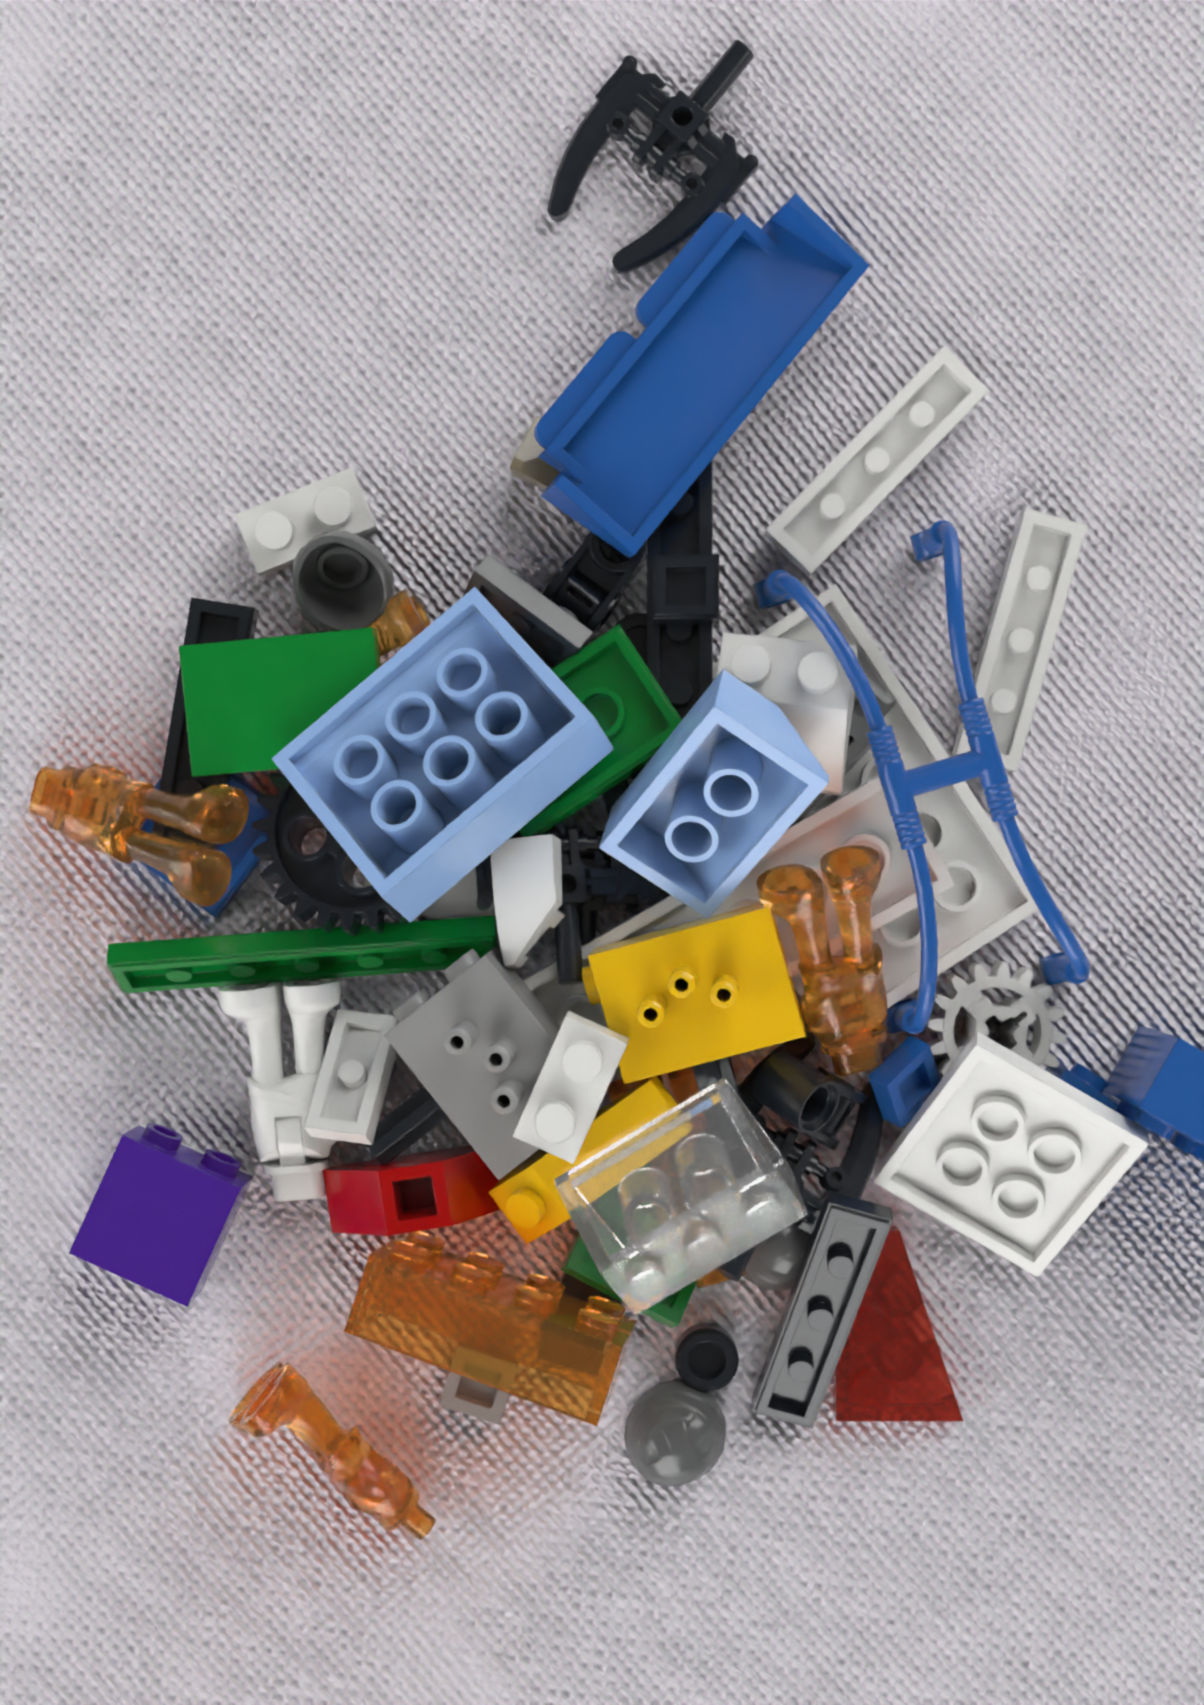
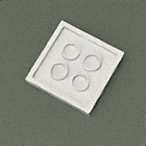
(1010, 1154)

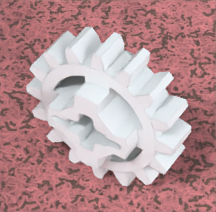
(1015, 1011)

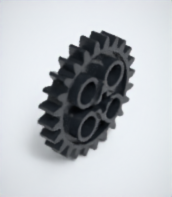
(317, 880)

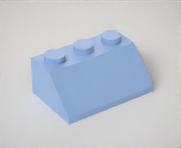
(714, 796)

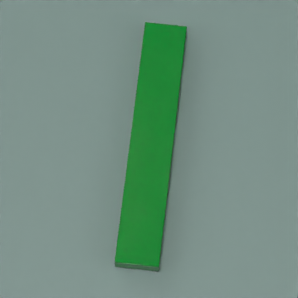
(298, 954)

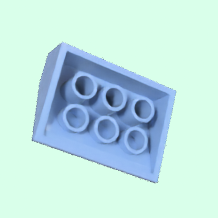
(443, 754)

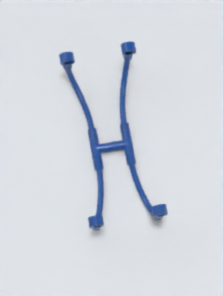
(902, 784)

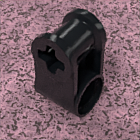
(595, 581)
(806, 1096)

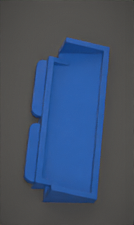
(712, 345)

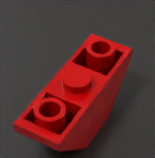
(409, 1192)

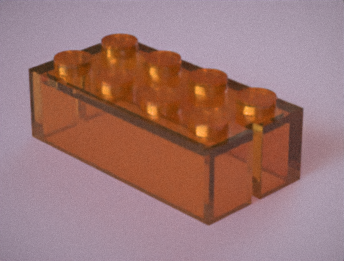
(492, 1325)

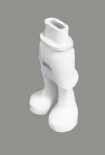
(280, 1102)

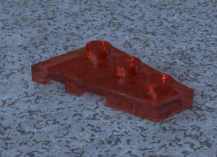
(891, 1354)

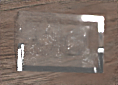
(680, 1196)

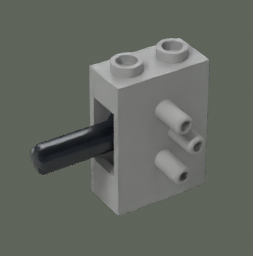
(477, 1057)

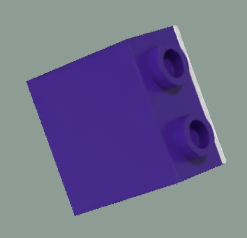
(162, 1212)

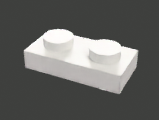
(287, 523)
(353, 1078)
(571, 1087)

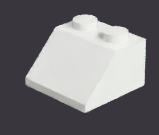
(805, 685)

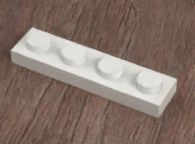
(876, 461)
(1024, 628)

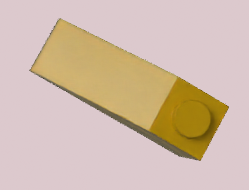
(529, 1190)

